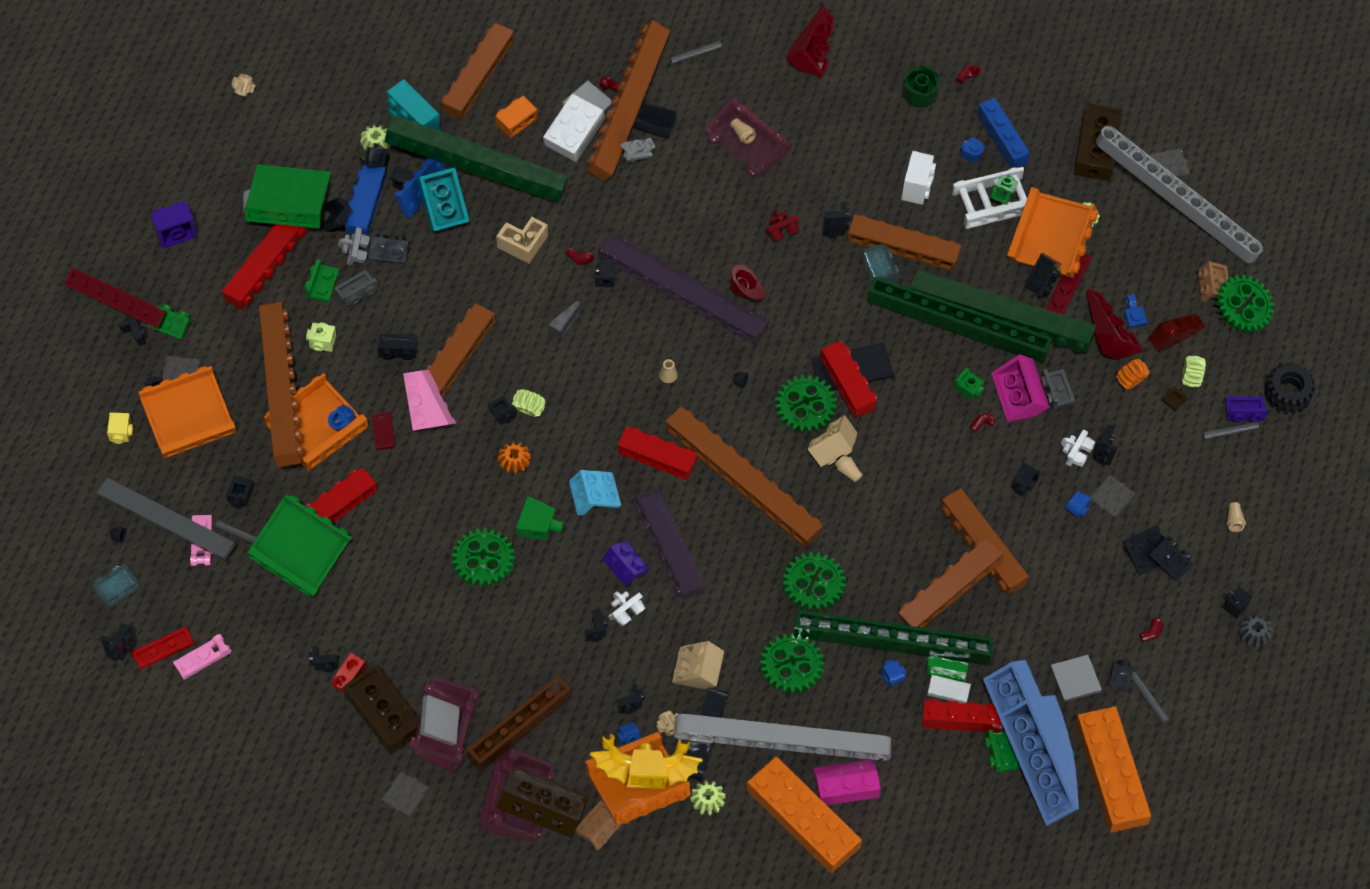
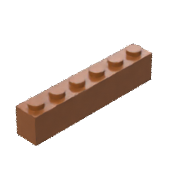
(478, 71)
(905, 242)
(461, 346)
(973, 528)
(951, 585)

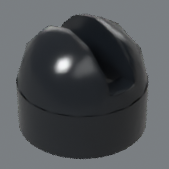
(741, 379)
(116, 532)

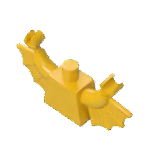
(646, 766)

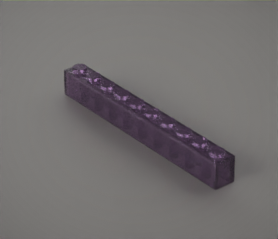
(684, 289)

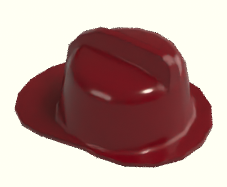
(745, 283)

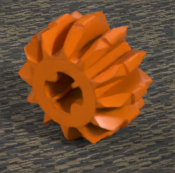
(1132, 374)
(514, 451)

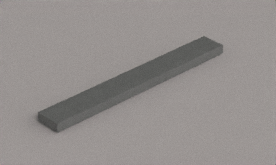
(166, 519)

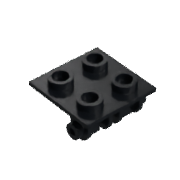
(1140, 546)

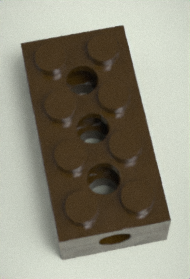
(1091, 159)
(385, 697)
(532, 799)

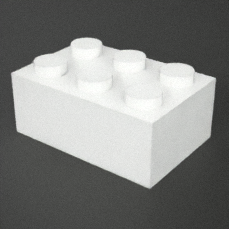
(574, 127)

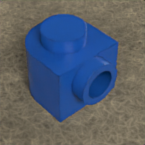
(972, 150)
(341, 417)
(1078, 504)
(893, 673)
(628, 733)

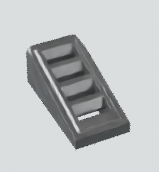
(561, 324)

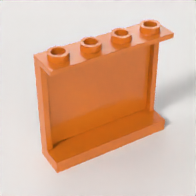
(1052, 228)
(186, 412)
(317, 436)
(628, 802)

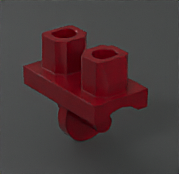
(775, 229)

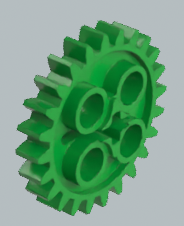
(1232, 292)
(812, 418)
(482, 574)
(797, 575)
(797, 679)

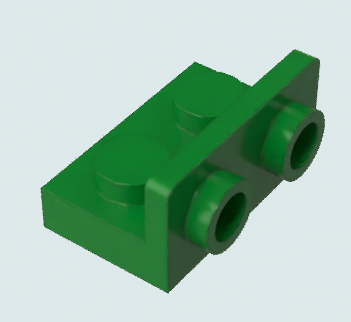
(321, 282)
(173, 323)
(947, 668)
(1001, 752)

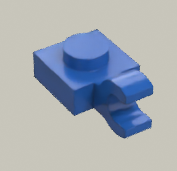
(1134, 315)

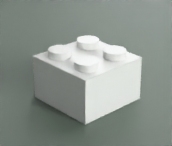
(918, 178)

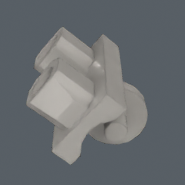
(638, 149)
(357, 239)

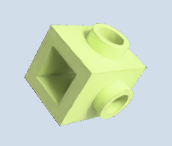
(321, 337)

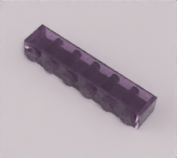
(670, 544)

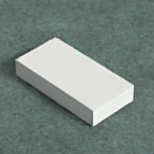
(948, 689)

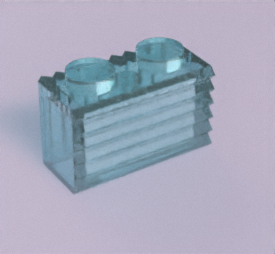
(879, 263)
(115, 585)

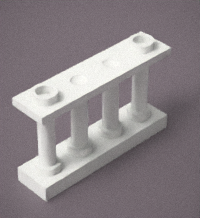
(990, 213)

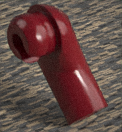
(968, 72)
(607, 82)
(579, 258)
(982, 419)
(1154, 631)

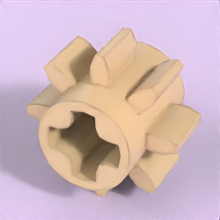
(243, 84)
(666, 723)

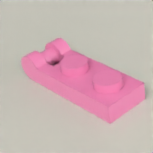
(206, 521)
(202, 657)

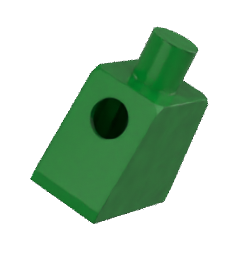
(537, 520)

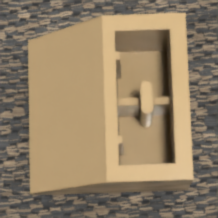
(698, 665)

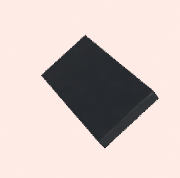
(872, 361)

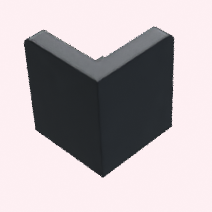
(374, 156)

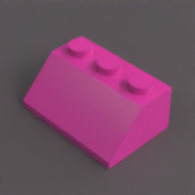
(1020, 389)
(847, 782)

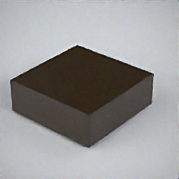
(1174, 399)

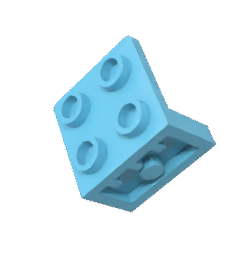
(593, 489)

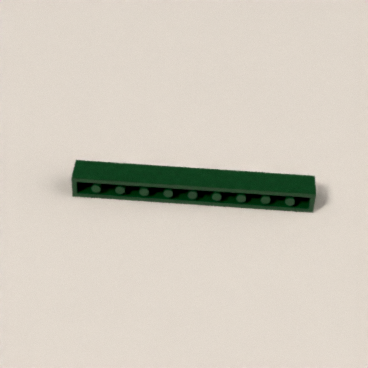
(475, 159)
(959, 319)
(1062, 329)
(893, 637)

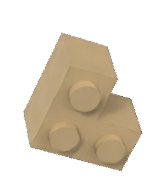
(525, 242)
(835, 442)

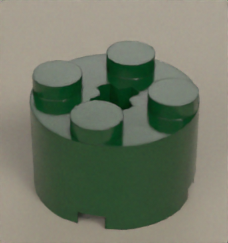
(921, 86)

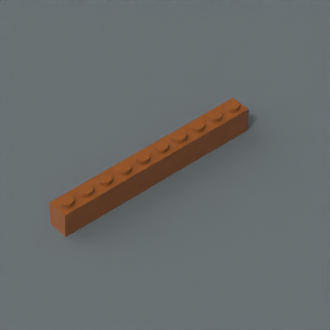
(627, 100)
(279, 384)
(744, 477)

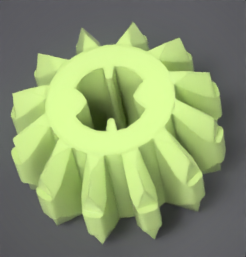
(372, 136)
(1193, 371)
(528, 402)
(700, 800)

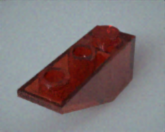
(1175, 331)

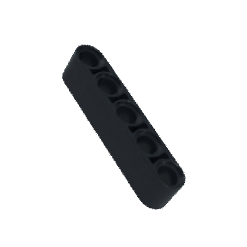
(712, 707)

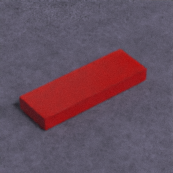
(163, 648)

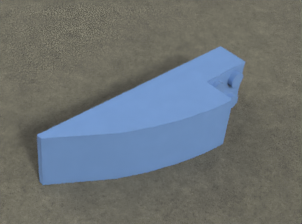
(1037, 737)

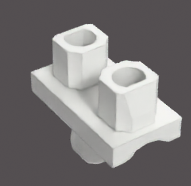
(1083, 442)
(634, 603)

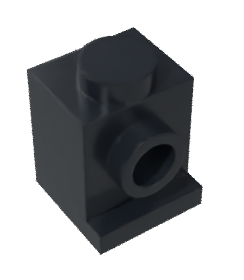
(400, 176)
(605, 273)
(1025, 479)
(239, 486)
(1237, 602)

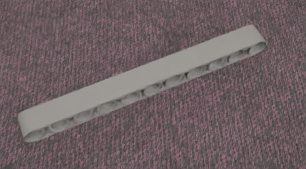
(1127, 152)
(782, 737)

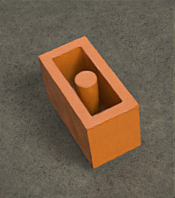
(516, 116)

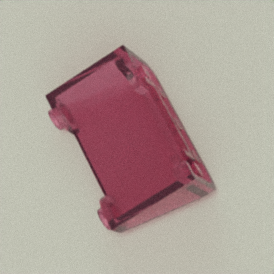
(761, 152)
(437, 752)
(502, 823)

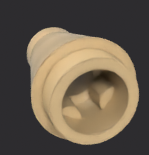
(744, 132)
(668, 372)
(848, 468)
(1235, 518)

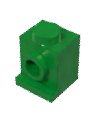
(1006, 184)
(968, 390)

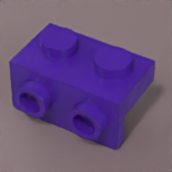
(1245, 408)
(625, 562)

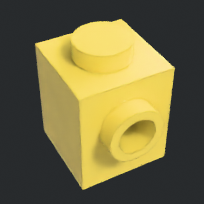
(120, 427)

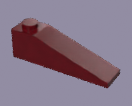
(810, 47)
(1110, 334)

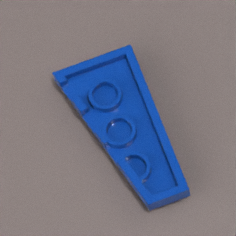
(410, 197)

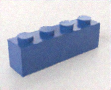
(1003, 133)
(365, 199)

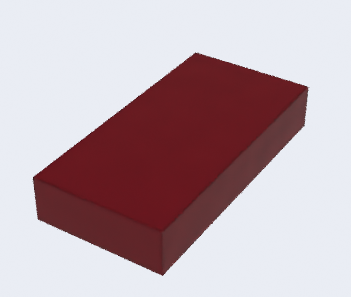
(383, 431)

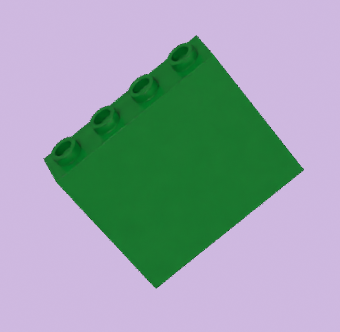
(287, 196)
(298, 545)

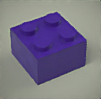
(173, 224)

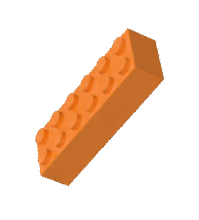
(1112, 769)
(804, 815)

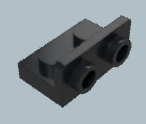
(1106, 450)
(1171, 558)

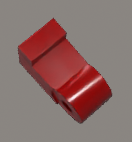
(351, 668)

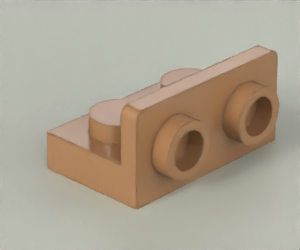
(1210, 279)
(597, 826)

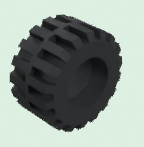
(1285, 400)

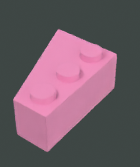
(425, 401)

